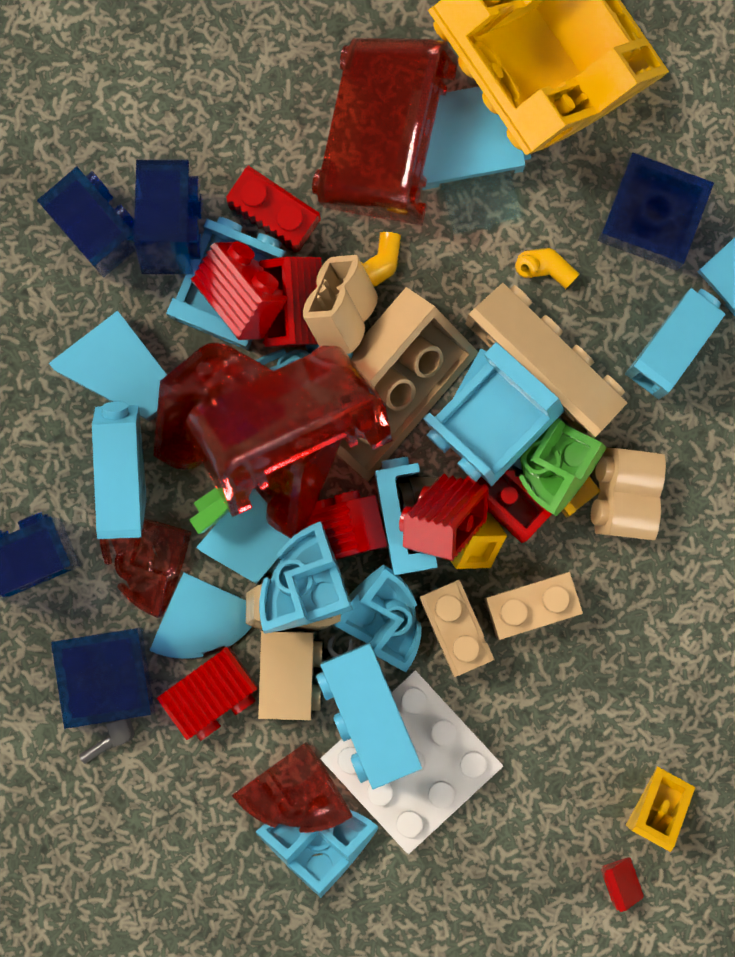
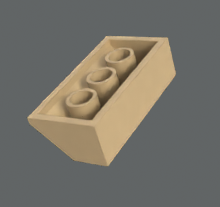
(537, 346)
(411, 362)

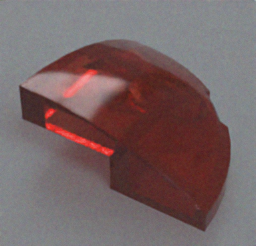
(148, 576)
(295, 794)

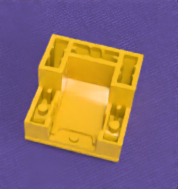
(549, 61)

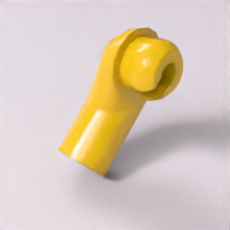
(385, 262)
(545, 262)

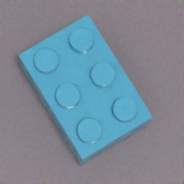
(368, 716)

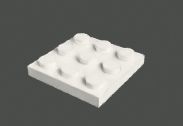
(451, 772)

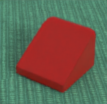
(622, 884)

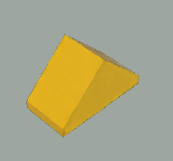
(661, 809)

